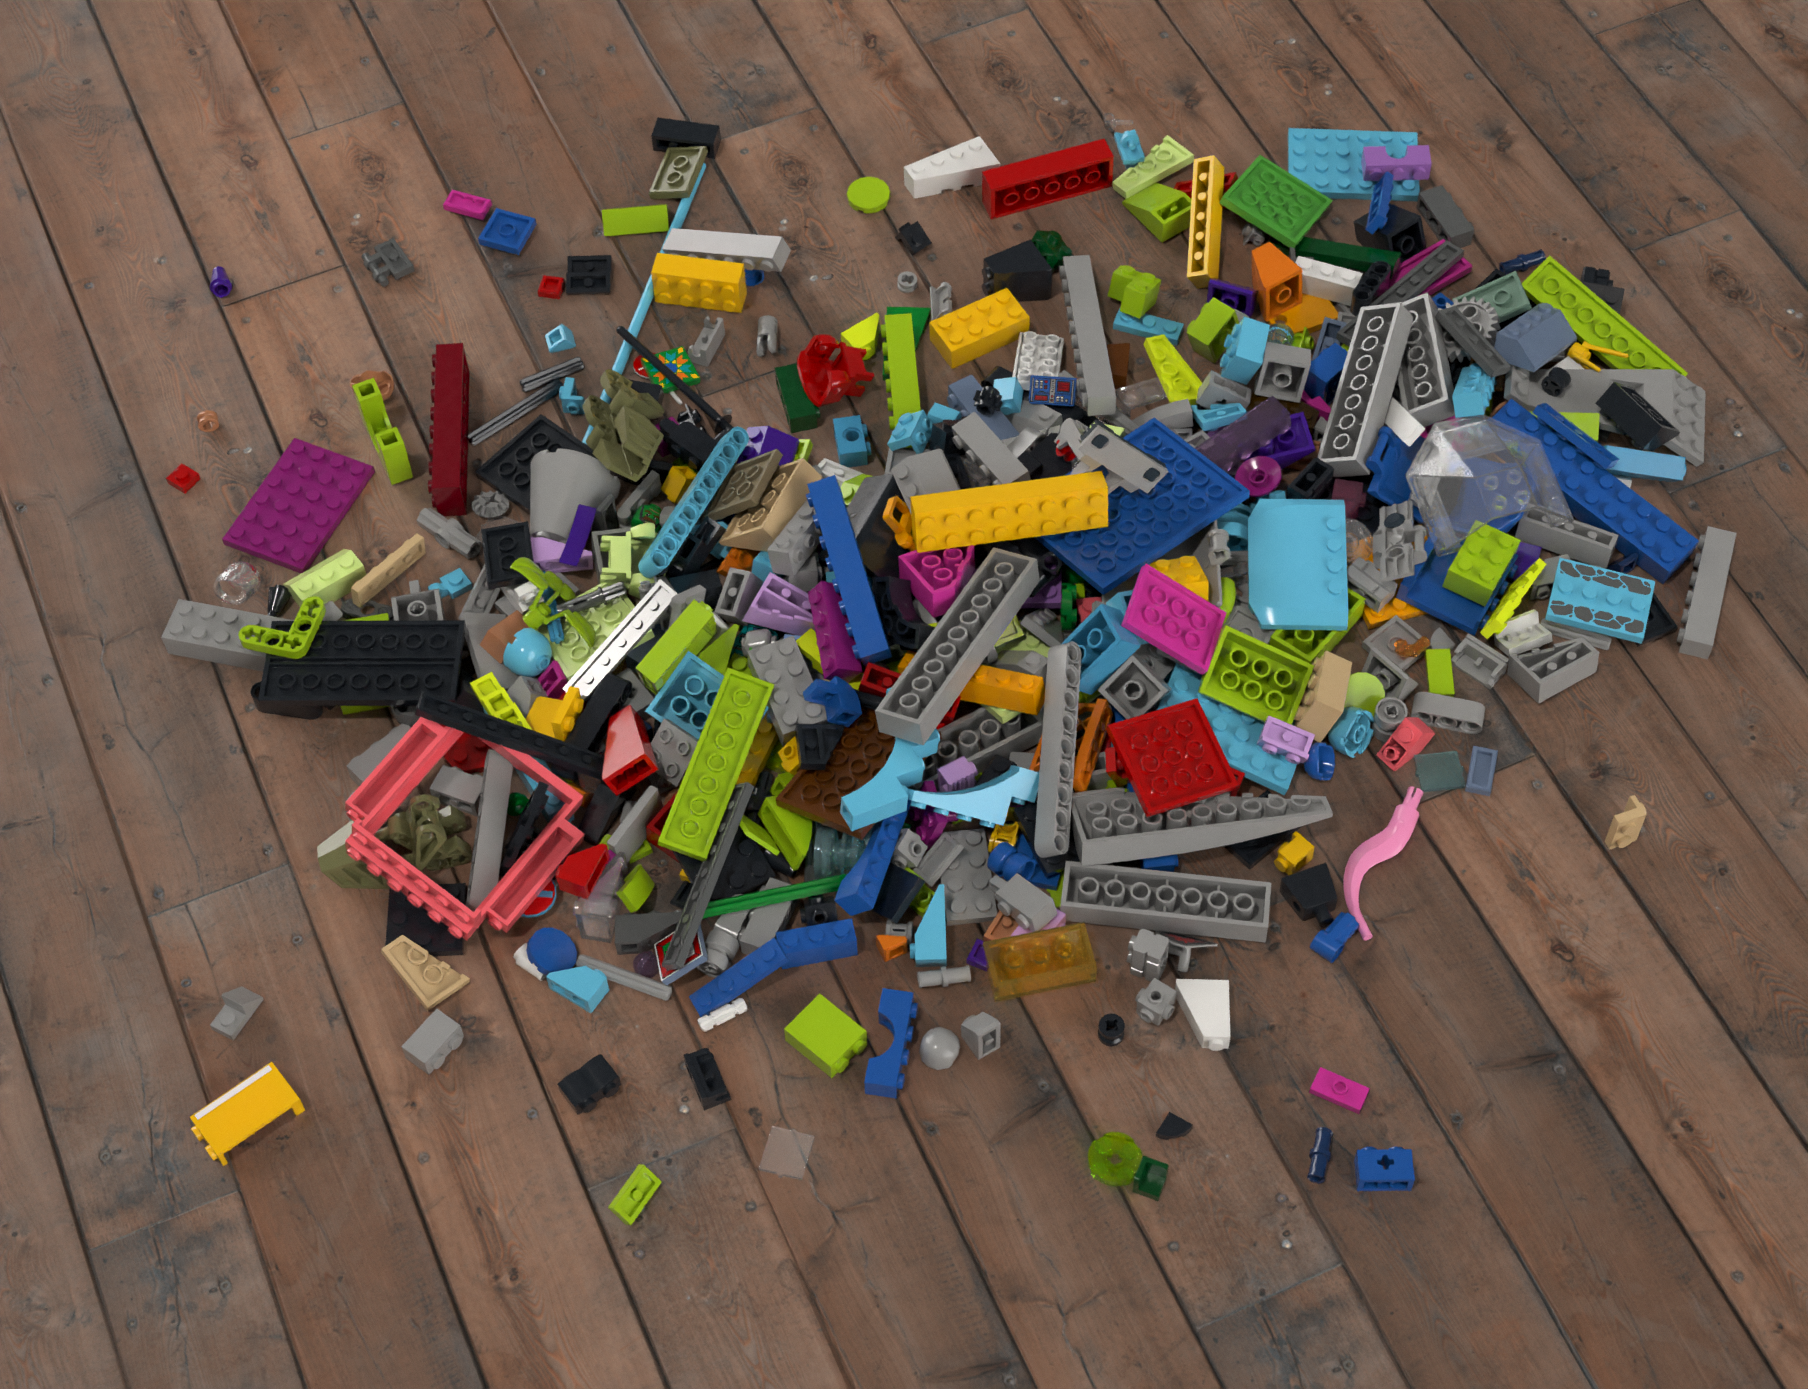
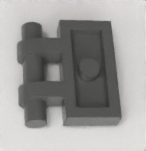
(392, 257)

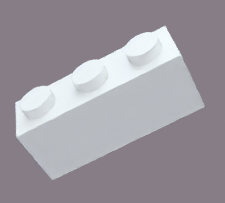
(1328, 280)

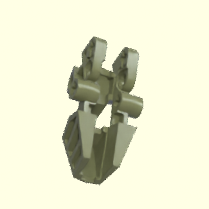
(623, 422)
(418, 829)

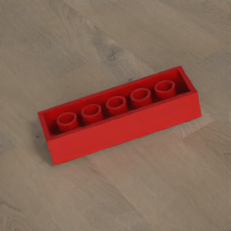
(1047, 178)

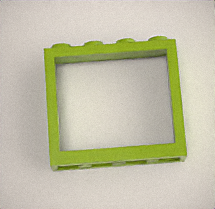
(688, 633)

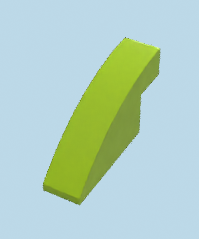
(787, 828)

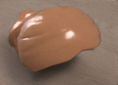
(383, 379)

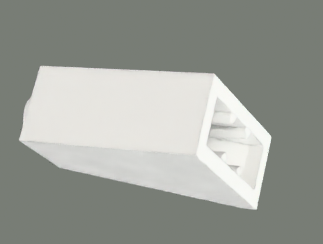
(1206, 1010)

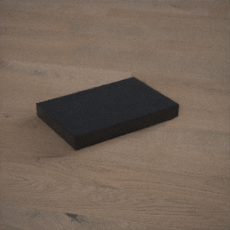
(501, 548)
(1255, 850)

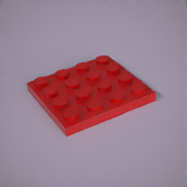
(1172, 757)

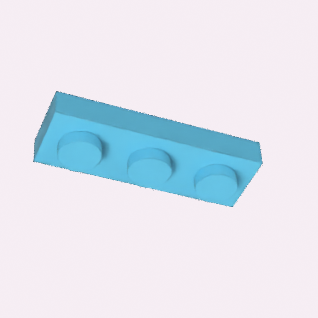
(1148, 326)

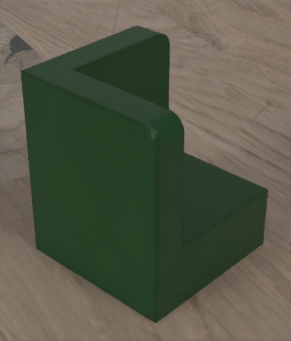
(1150, 1178)

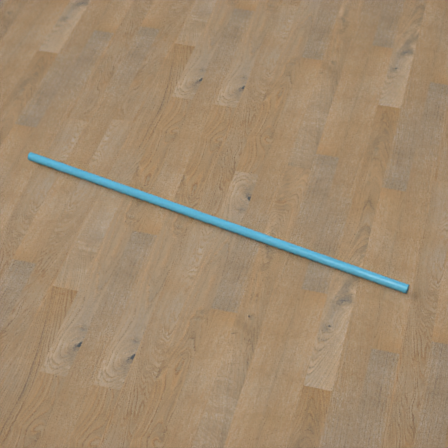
(647, 296)

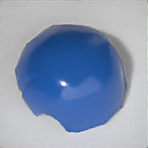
(1320, 761)

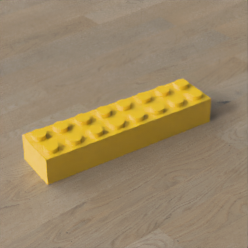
(1009, 511)

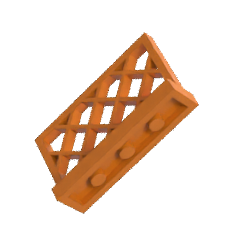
(1089, 744)

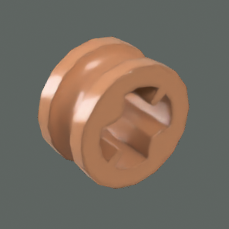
(207, 421)

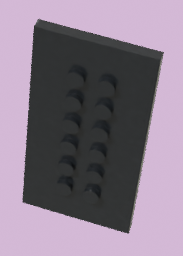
(367, 664)

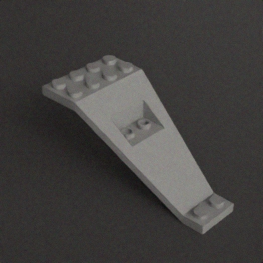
(1664, 389)

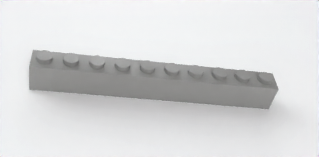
(1087, 336)

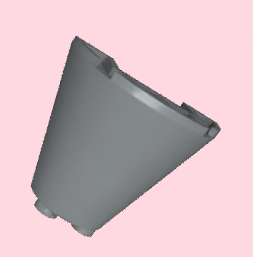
(562, 483)

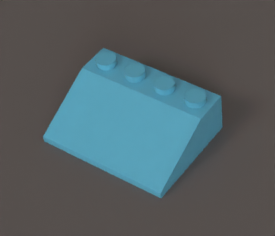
(688, 695)

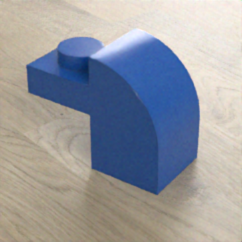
(838, 697)

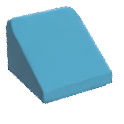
(560, 339)

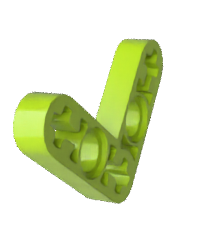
(292, 637)

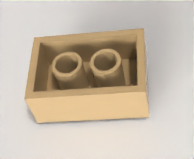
(1324, 695)

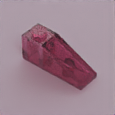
(1351, 494)

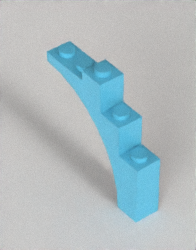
(888, 790)

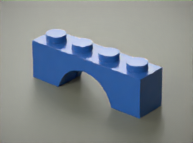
(884, 1071)

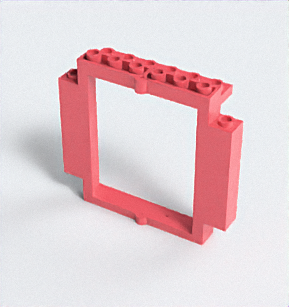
(396, 779)

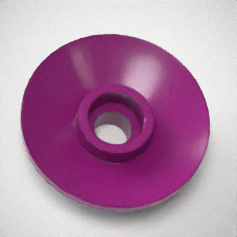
(1257, 469)

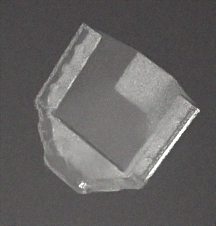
(1478, 473)

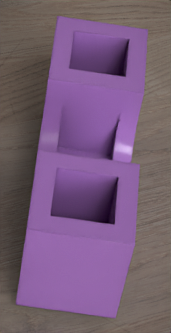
(1414, 166)

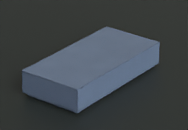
(1481, 770)

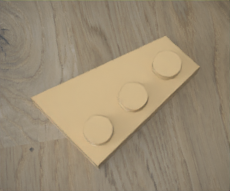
(422, 973)

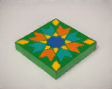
(678, 362)

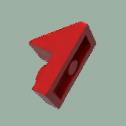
(1114, 768)

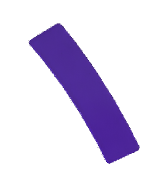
(578, 535)

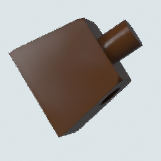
(1119, 362)

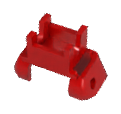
(828, 380)

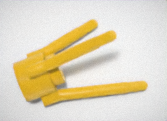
(1581, 354)

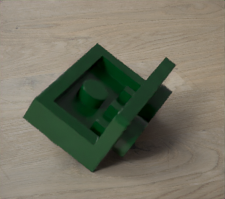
(1051, 247)

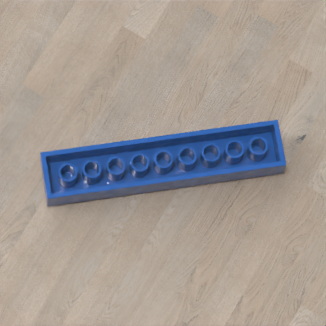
(1606, 502)

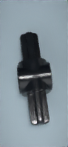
(758, 796)

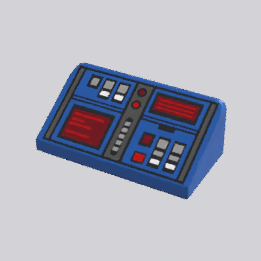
(1053, 390)

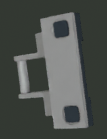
(1101, 446)

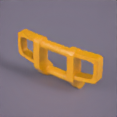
(902, 528)

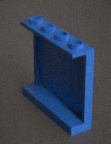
(1426, 592)

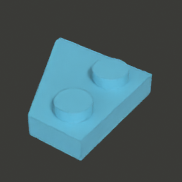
(1218, 415)

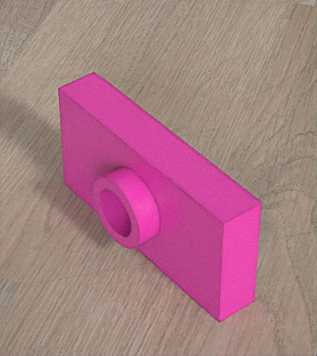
(467, 204)
(1339, 1090)

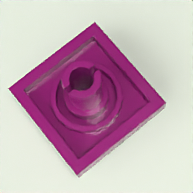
(928, 823)

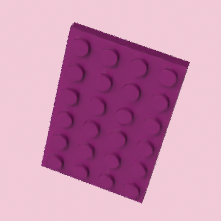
(298, 505)

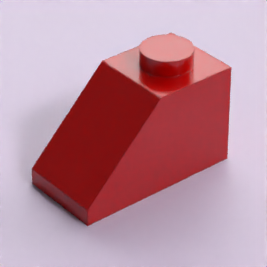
(582, 870)

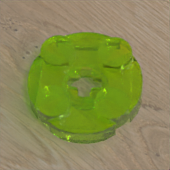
(1103, 1169)

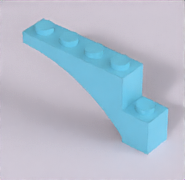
(985, 801)

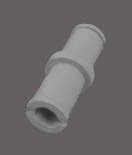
(944, 976)

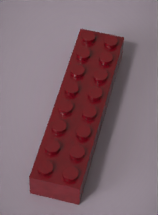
(449, 430)

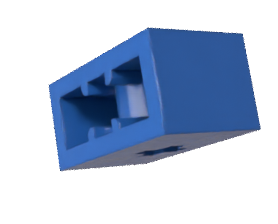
(1395, 1177)

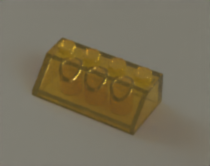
(1039, 961)

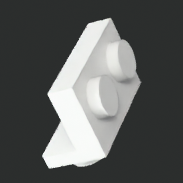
(1522, 634)

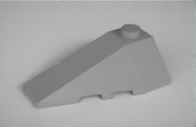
(1035, 416)

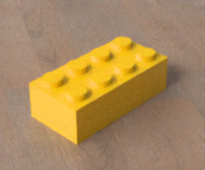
(699, 282)
(979, 328)

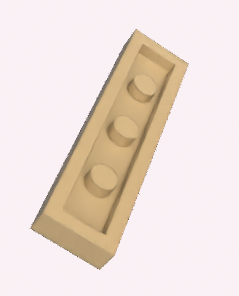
(388, 570)

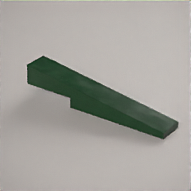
(1341, 254)

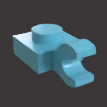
(453, 584)

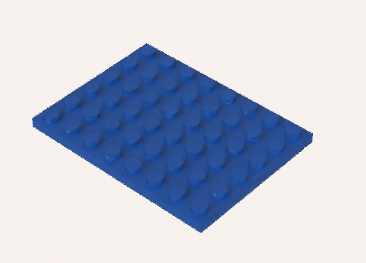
(1152, 523)

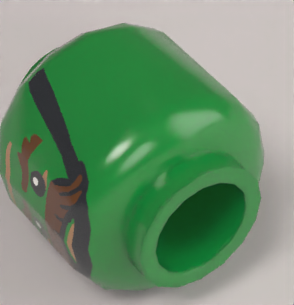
(647, 514)

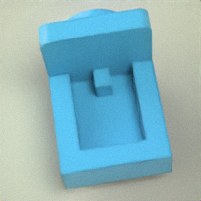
(568, 395)

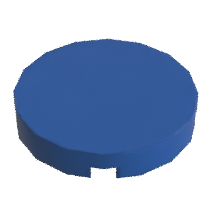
(551, 950)

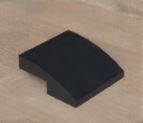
(589, 274)

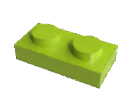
(634, 1194)

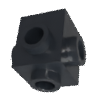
(818, 910)

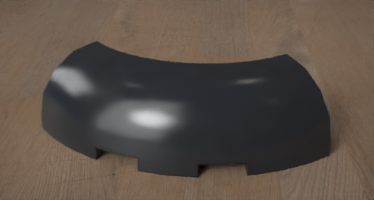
(898, 612)

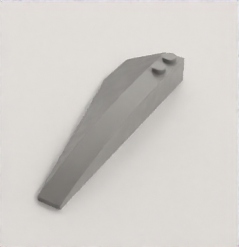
(1114, 828)

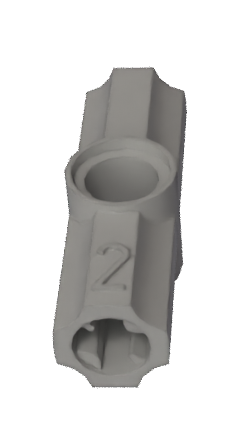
(449, 533)

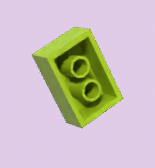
(1481, 564)

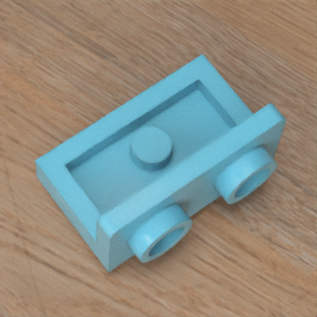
(911, 430)

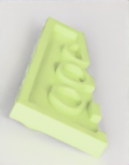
(1158, 165)

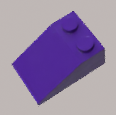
(1289, 446)

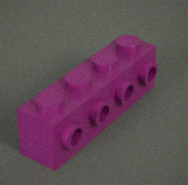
(831, 634)

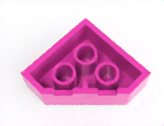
(938, 576)

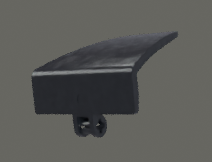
(872, 533)

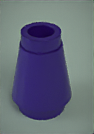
(220, 283)

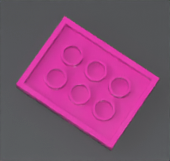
(1174, 619)

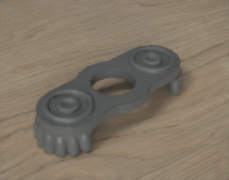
(351, 609)

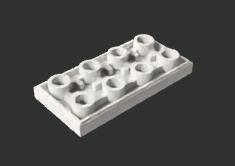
(1037, 356)

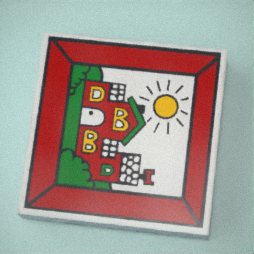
(696, 956)

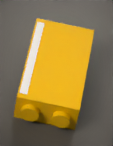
(244, 1111)

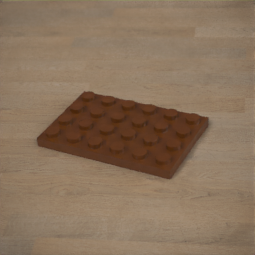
(854, 763)

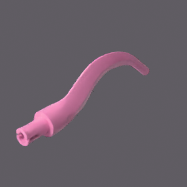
(1378, 849)

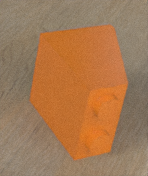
(1276, 280)

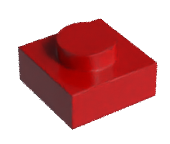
(183, 478)

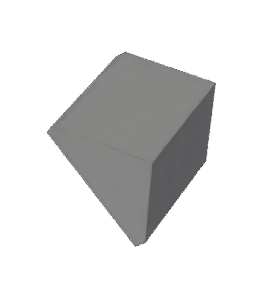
(1393, 678)

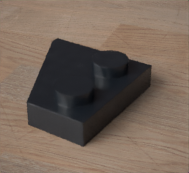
(816, 744)

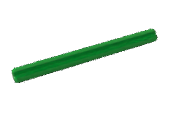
(773, 896)

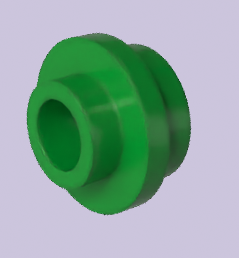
(516, 803)

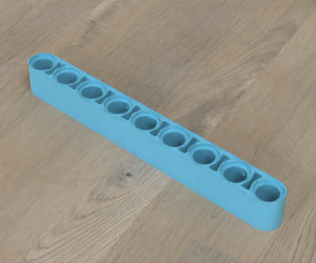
(693, 502)

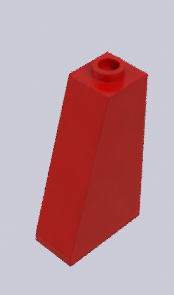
(627, 751)

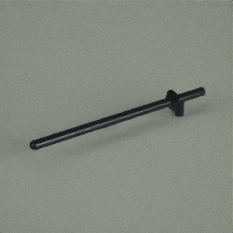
(722, 423)

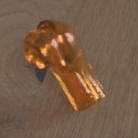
(1411, 650)

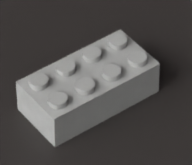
(785, 667)

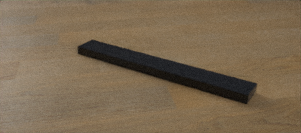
(510, 735)

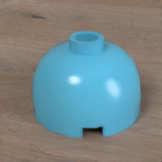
(528, 653)
(1351, 731)

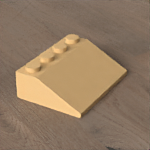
(761, 525)

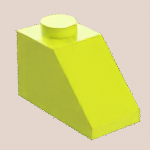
(864, 335)

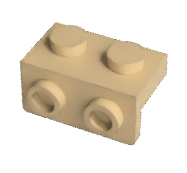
(1626, 825)

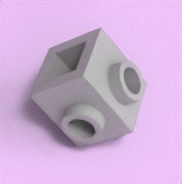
(908, 849)
(1155, 1002)

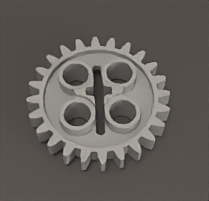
(1482, 317)

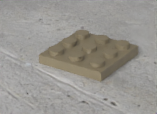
(744, 485)

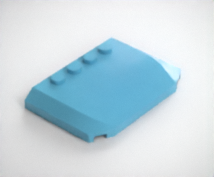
(1298, 564)

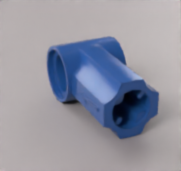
(1331, 941)

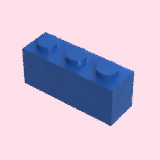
(818, 943)

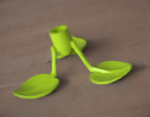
(540, 612)

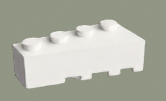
(950, 169)

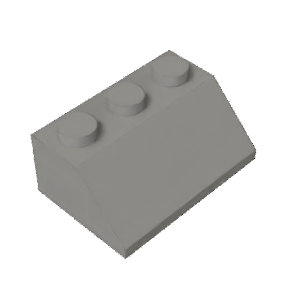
(924, 475)

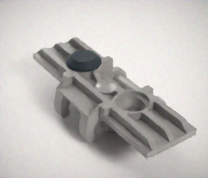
(1392, 542)

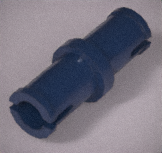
(1522, 262)
(1320, 1155)

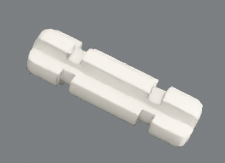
(722, 1014)

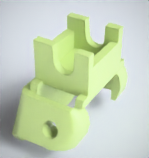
(625, 555)

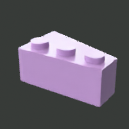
(781, 607)

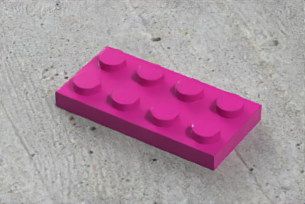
(1457, 271)

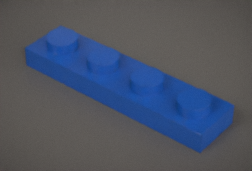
(1379, 203)
(1568, 431)
(739, 978)

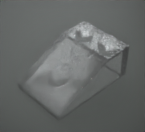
(597, 914)

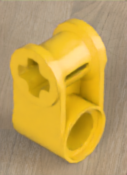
(1005, 833)

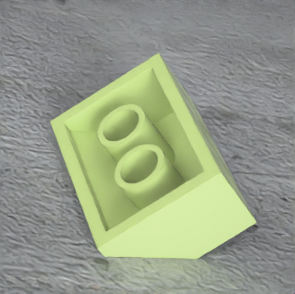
(327, 579)

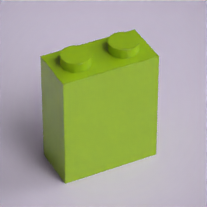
(826, 1036)

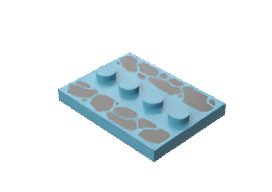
(1600, 600)

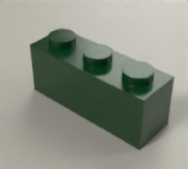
(799, 410)

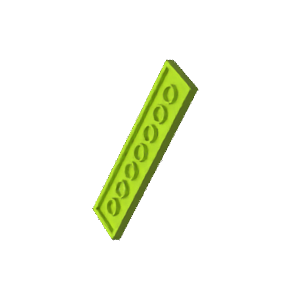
(1594, 319)
(716, 765)

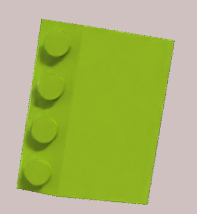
(1255, 677)

